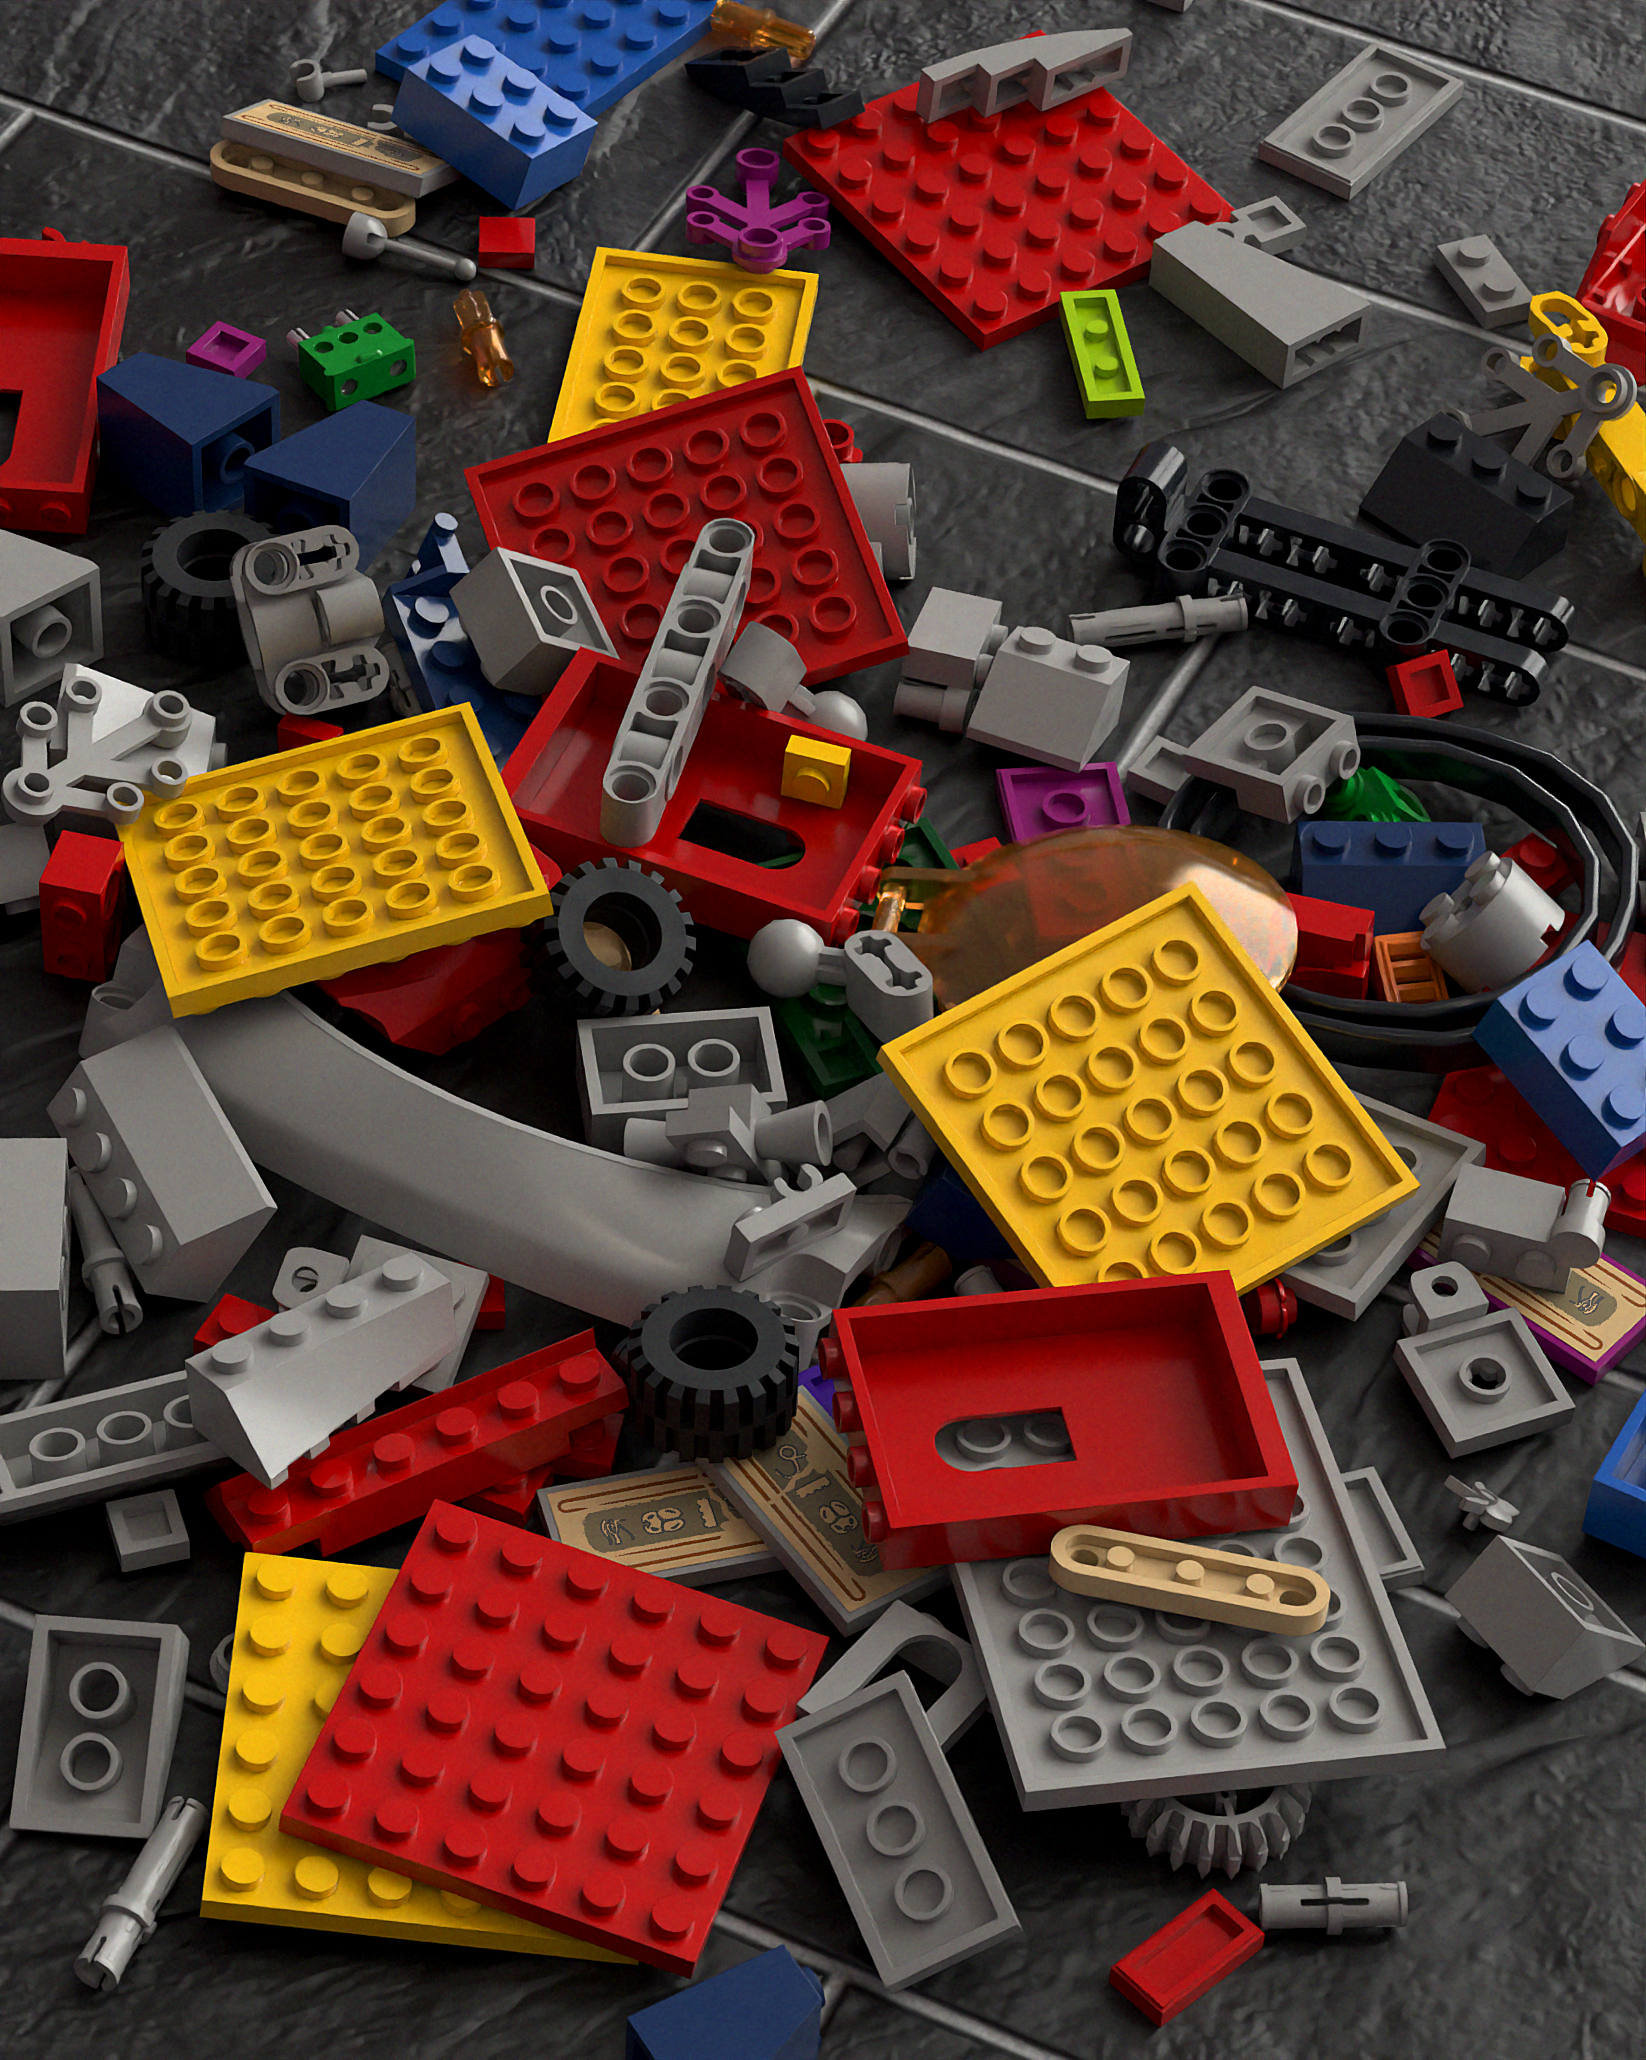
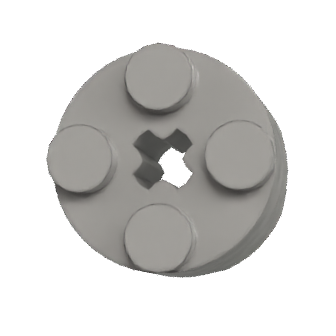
(887, 508)
(1489, 925)

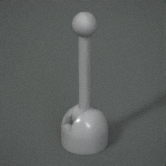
(367, 238)

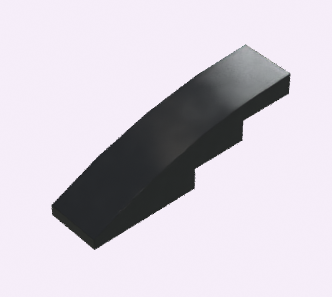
(769, 86)

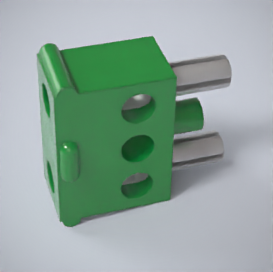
(354, 359)

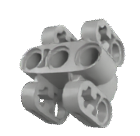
(310, 621)

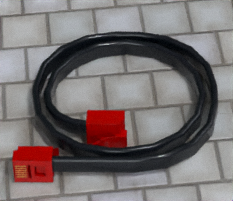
(1336, 939)

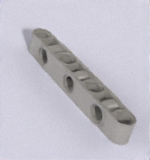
(676, 683)

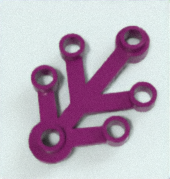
(758, 245)

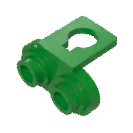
(1371, 798)

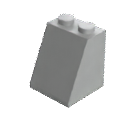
(45, 615)
(117, 707)

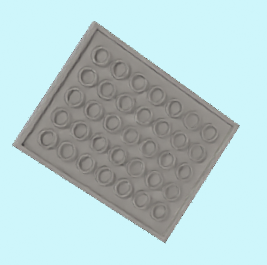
(1167, 1704)

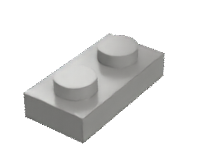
(1484, 281)

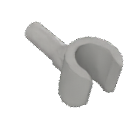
(311, 82)

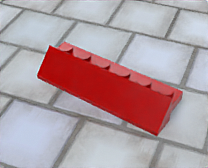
(425, 1452)

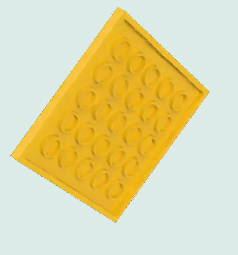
(330, 860)
(1148, 1109)
(290, 1658)

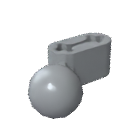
(768, 673)
(880, 974)

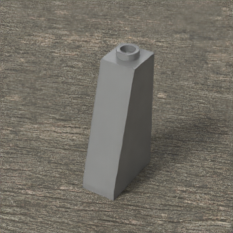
(1258, 304)

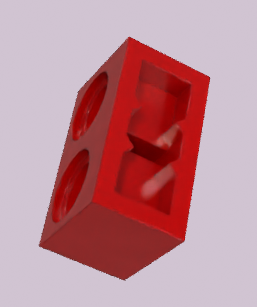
(83, 906)

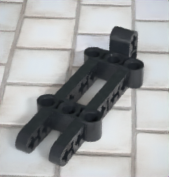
(1427, 589)

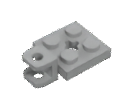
(322, 1270)
(1455, 1339)

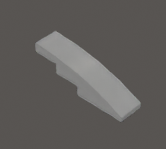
(1033, 69)

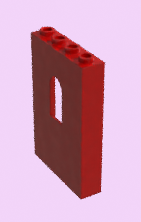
(57, 334)
(733, 767)
(1152, 1392)

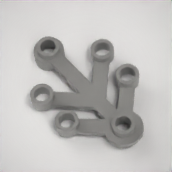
(1548, 407)
(37, 794)

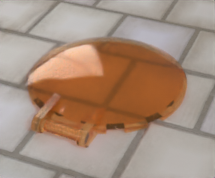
(1066, 885)

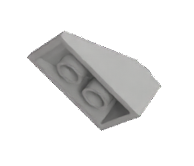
(98, 1726)

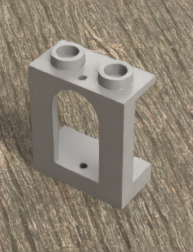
(926, 1645)

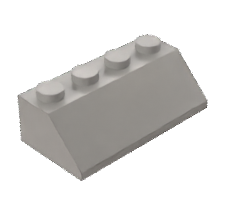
(162, 1164)

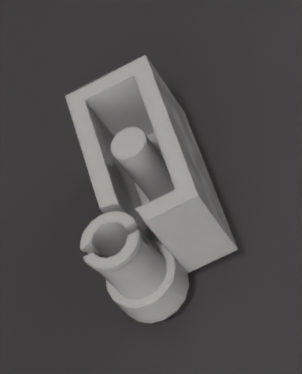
(949, 658)
(875, 1134)
(1517, 1229)

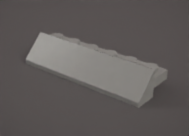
(102, 1448)

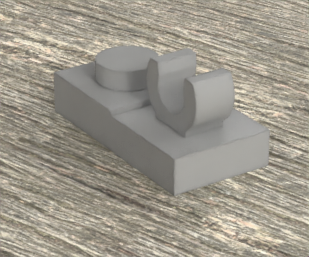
(790, 1223)

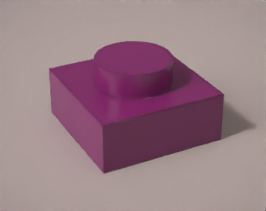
(227, 351)

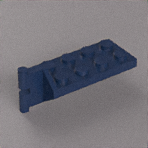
(439, 652)

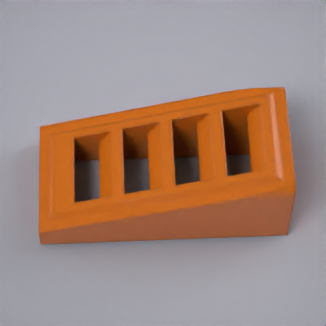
(1402, 960)

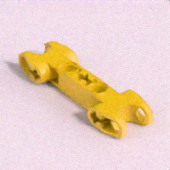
(1619, 447)

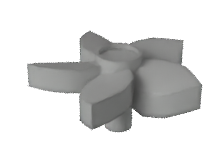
(1482, 1506)

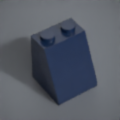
(182, 431)
(338, 472)
(745, 2013)

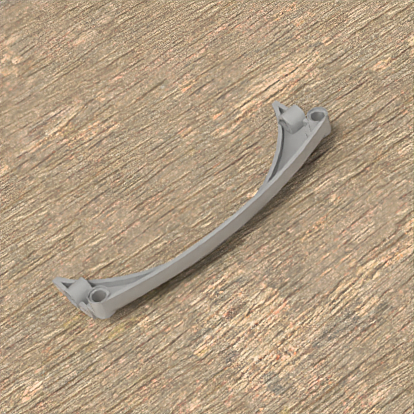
(472, 1182)

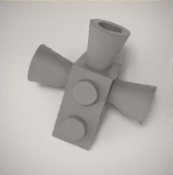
(733, 1136)

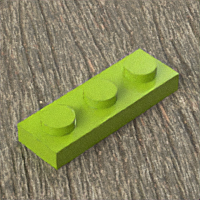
(1101, 354)

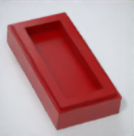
(1186, 1957)

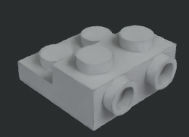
(1276, 753)

